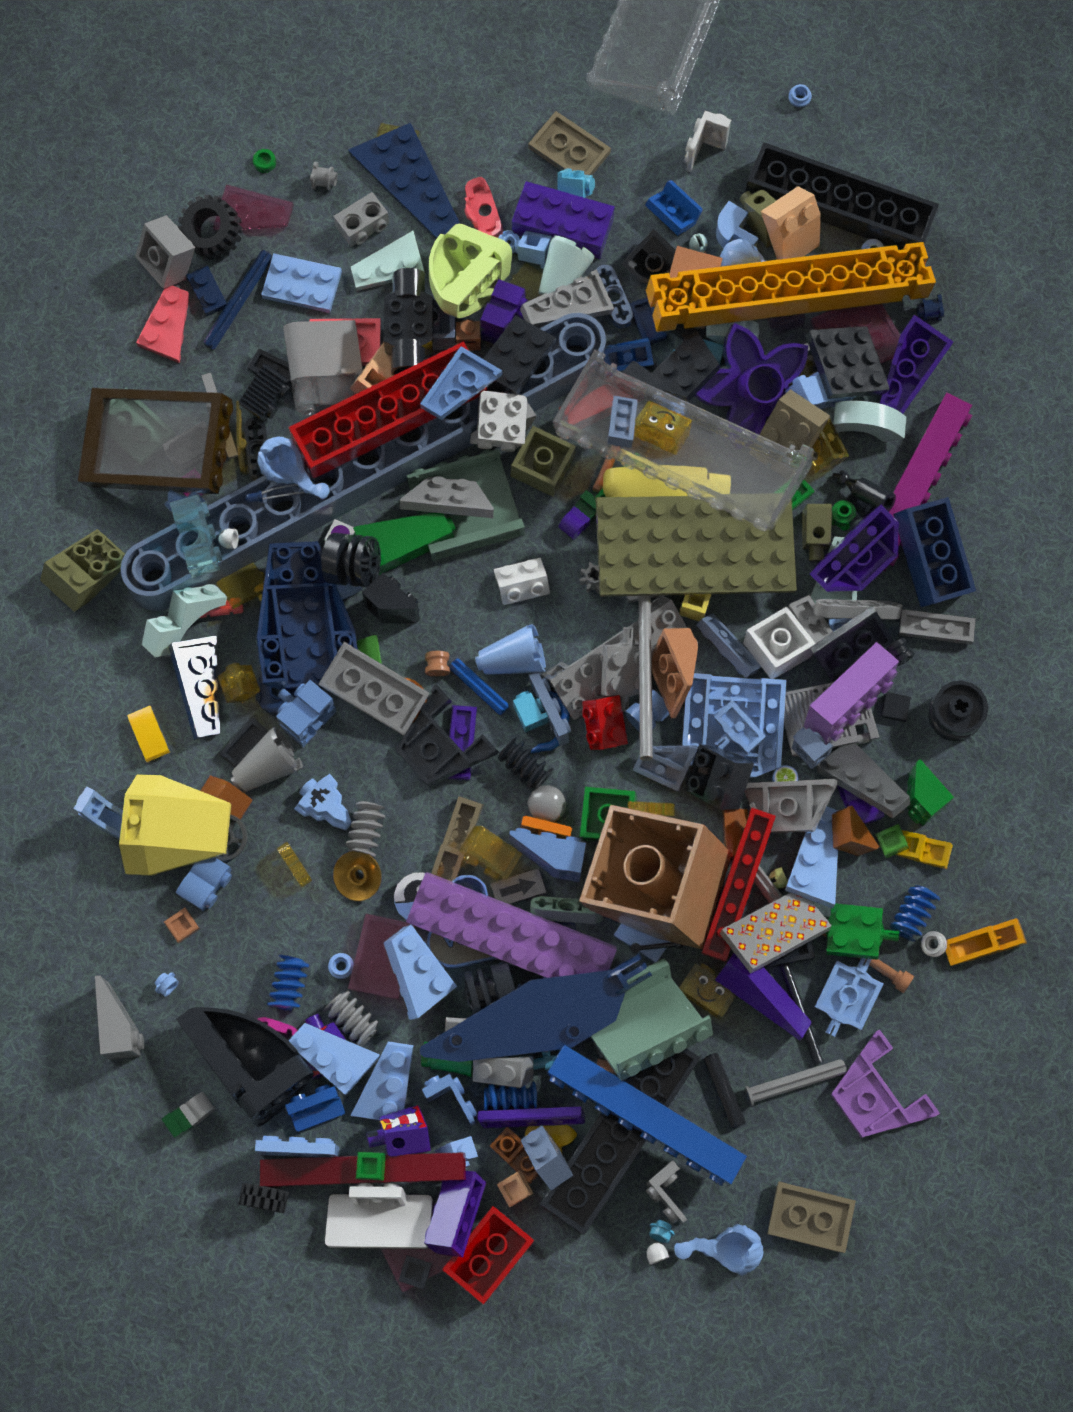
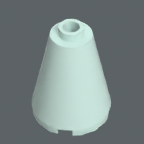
(563, 264)

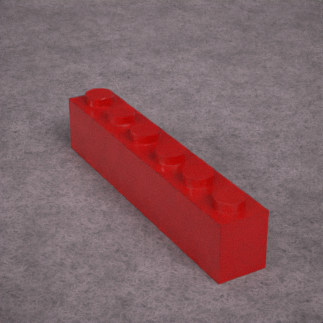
(739, 881)

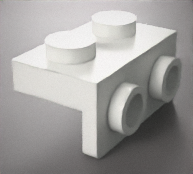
(522, 581)

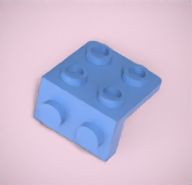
(436, 1087)

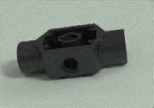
(408, 320)

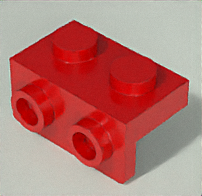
(604, 722)

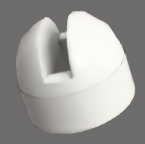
(228, 538)
(656, 1253)

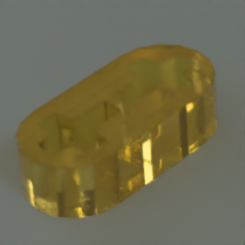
(294, 864)

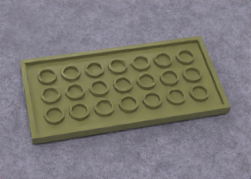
(689, 549)

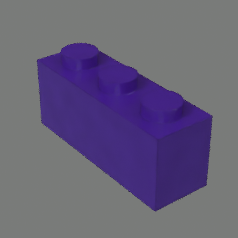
(454, 1215)

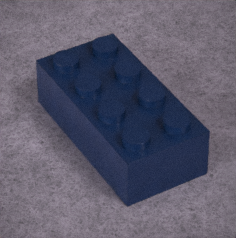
(934, 552)

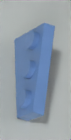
(458, 383)

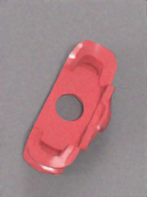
(477, 195)

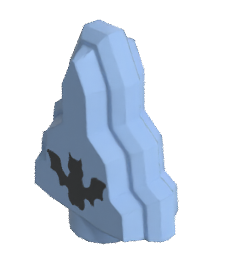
(323, 802)

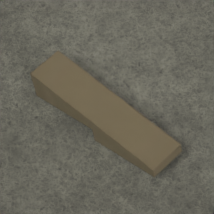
(462, 822)

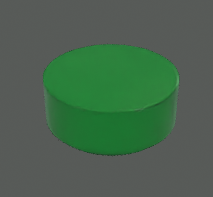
(264, 160)

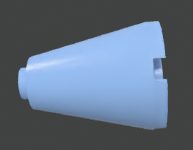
(513, 654)

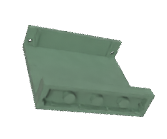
(470, 530)
(651, 1024)

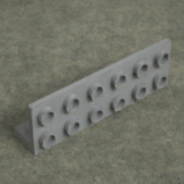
(584, 677)

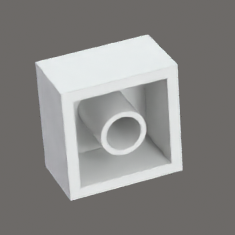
(779, 643)

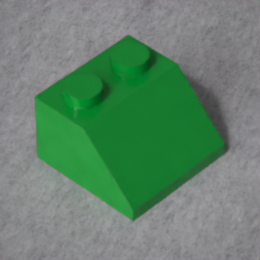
(926, 794)

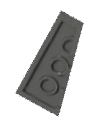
(864, 779)

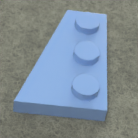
(387, 1084)

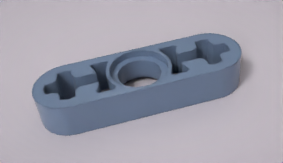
(625, 309)

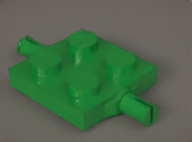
(857, 931)

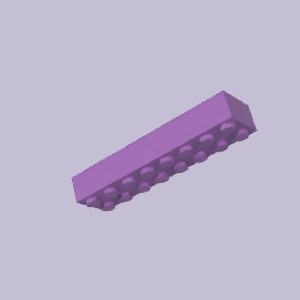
(506, 930)

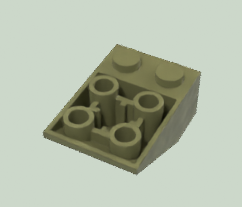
(82, 569)

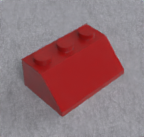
(489, 1255)

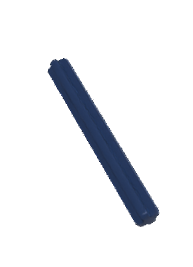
(237, 299)

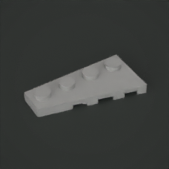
(583, 296)

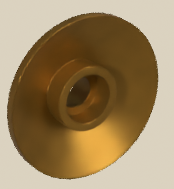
(347, 878)

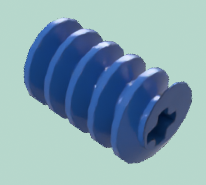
(913, 912)
(288, 983)
(510, 1097)

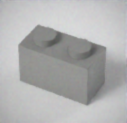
(505, 1070)

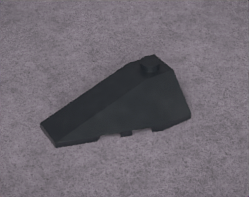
(650, 257)

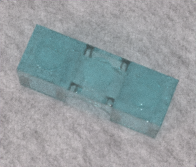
(191, 516)

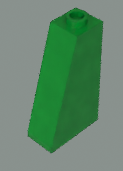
(407, 537)

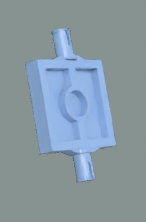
(848, 995)

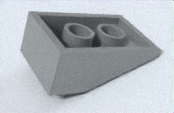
(117, 1031)

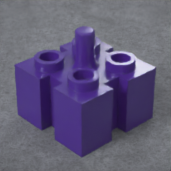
(501, 310)

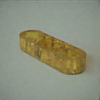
(662, 809)

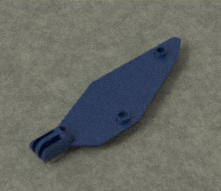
(540, 1016)

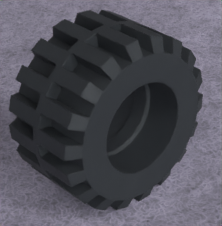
(226, 236)

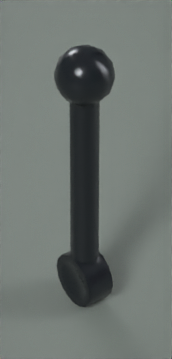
(635, 947)

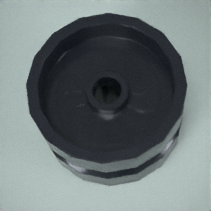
(958, 710)

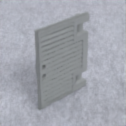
(796, 710)

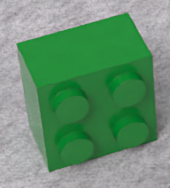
(596, 807)

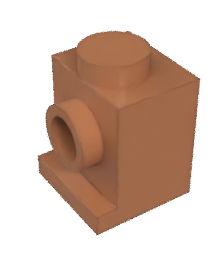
(469, 331)

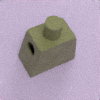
(754, 205)
(816, 519)

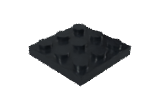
(847, 362)

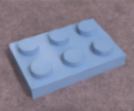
(301, 283)
(296, 1147)

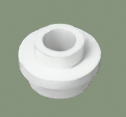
(926, 944)

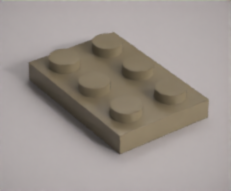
(568, 146)
(811, 1217)

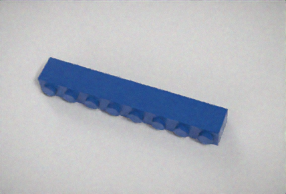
(646, 1115)

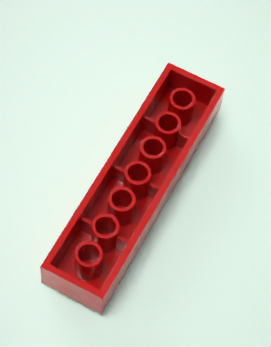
(370, 416)

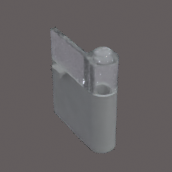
(322, 362)

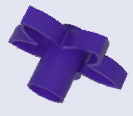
(752, 379)

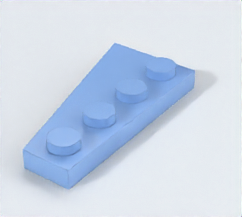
(816, 864)

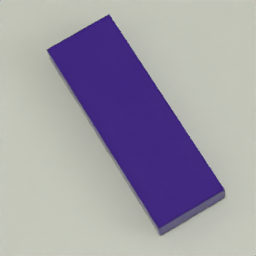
(462, 732)

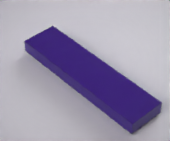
(531, 1117)

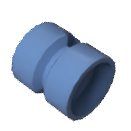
(659, 711)

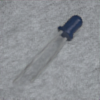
(255, 497)

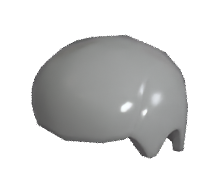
(547, 803)

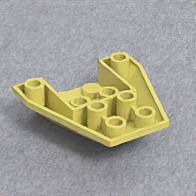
(170, 826)

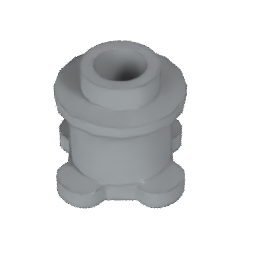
(323, 177)

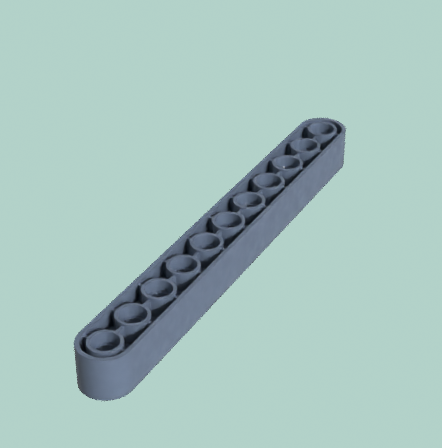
(353, 484)

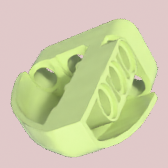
(466, 269)

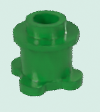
(840, 519)

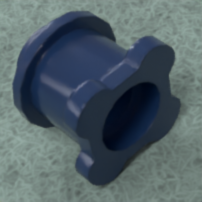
(930, 308)

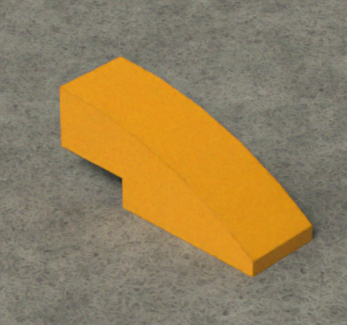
(985, 942)

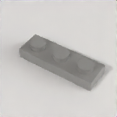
(937, 627)

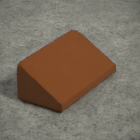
(733, 827)

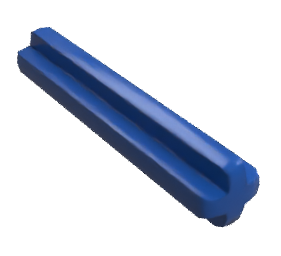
(479, 686)

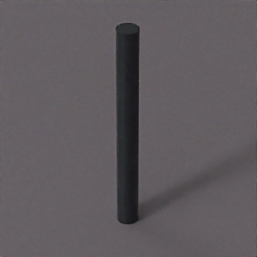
(795, 996)

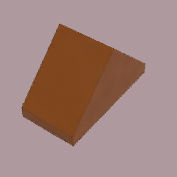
(229, 793)
(851, 833)

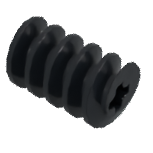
(524, 764)

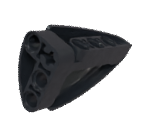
(248, 1058)

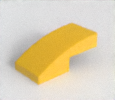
(148, 733)
(926, 850)

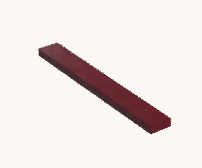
(343, 1169)

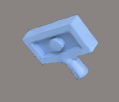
(738, 728)

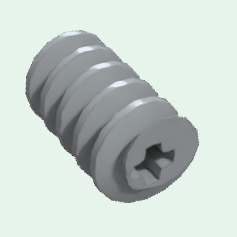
(365, 827)
(352, 1018)

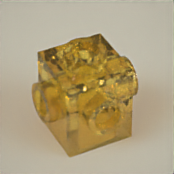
(238, 683)

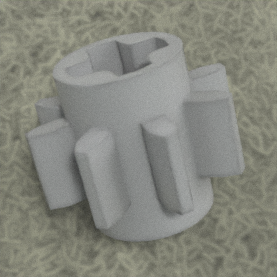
(590, 583)

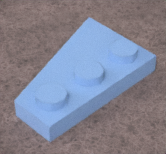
(333, 1057)

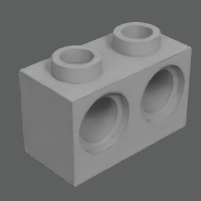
(357, 215)

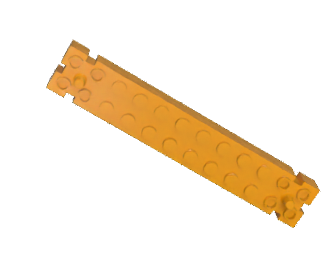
(789, 286)

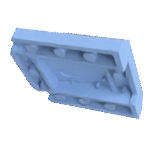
(758, 698)

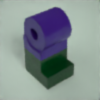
(579, 516)

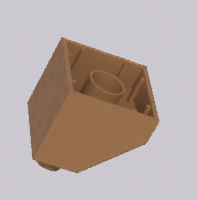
(657, 875)

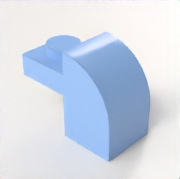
(730, 225)

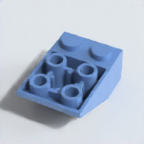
(556, 856)

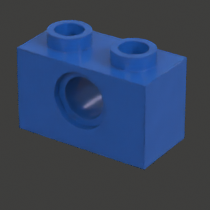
(625, 353)

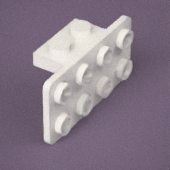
(378, 1218)

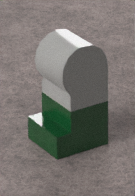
(188, 1115)

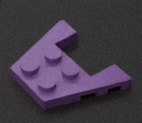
(869, 1101)

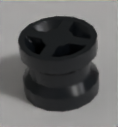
(900, 651)

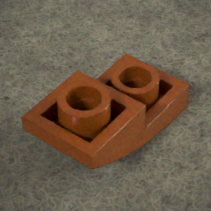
(512, 1151)

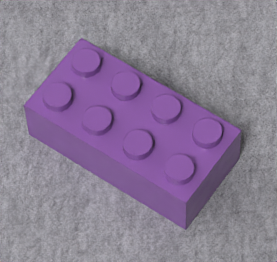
(852, 693)

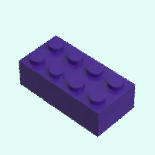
(563, 215)

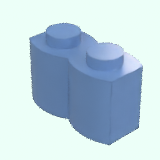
(203, 882)

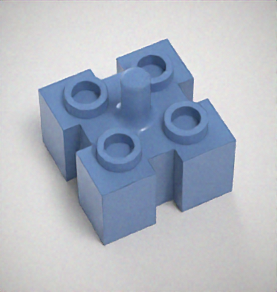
(306, 713)

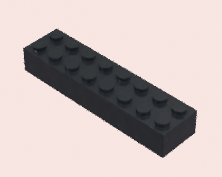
(845, 198)
(612, 1148)

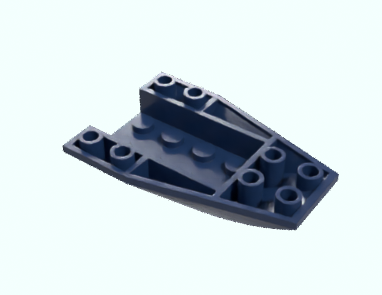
(299, 618)

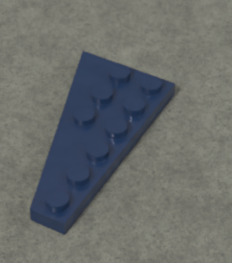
(408, 176)

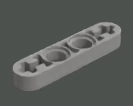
(851, 608)

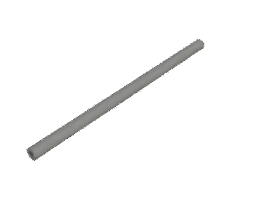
(645, 678)

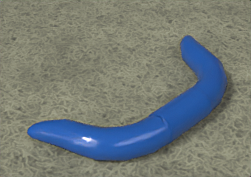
(553, 743)

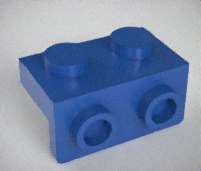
(674, 208)
(315, 1108)

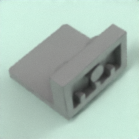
(665, 1178)

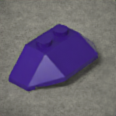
(860, 554)

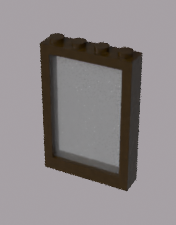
(155, 440)

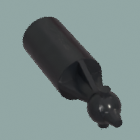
(866, 491)

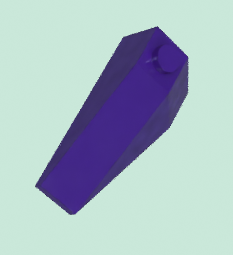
(914, 361)
(764, 995)

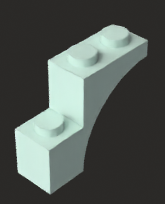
(184, 610)

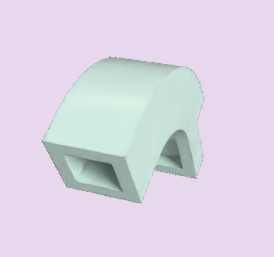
(868, 417)

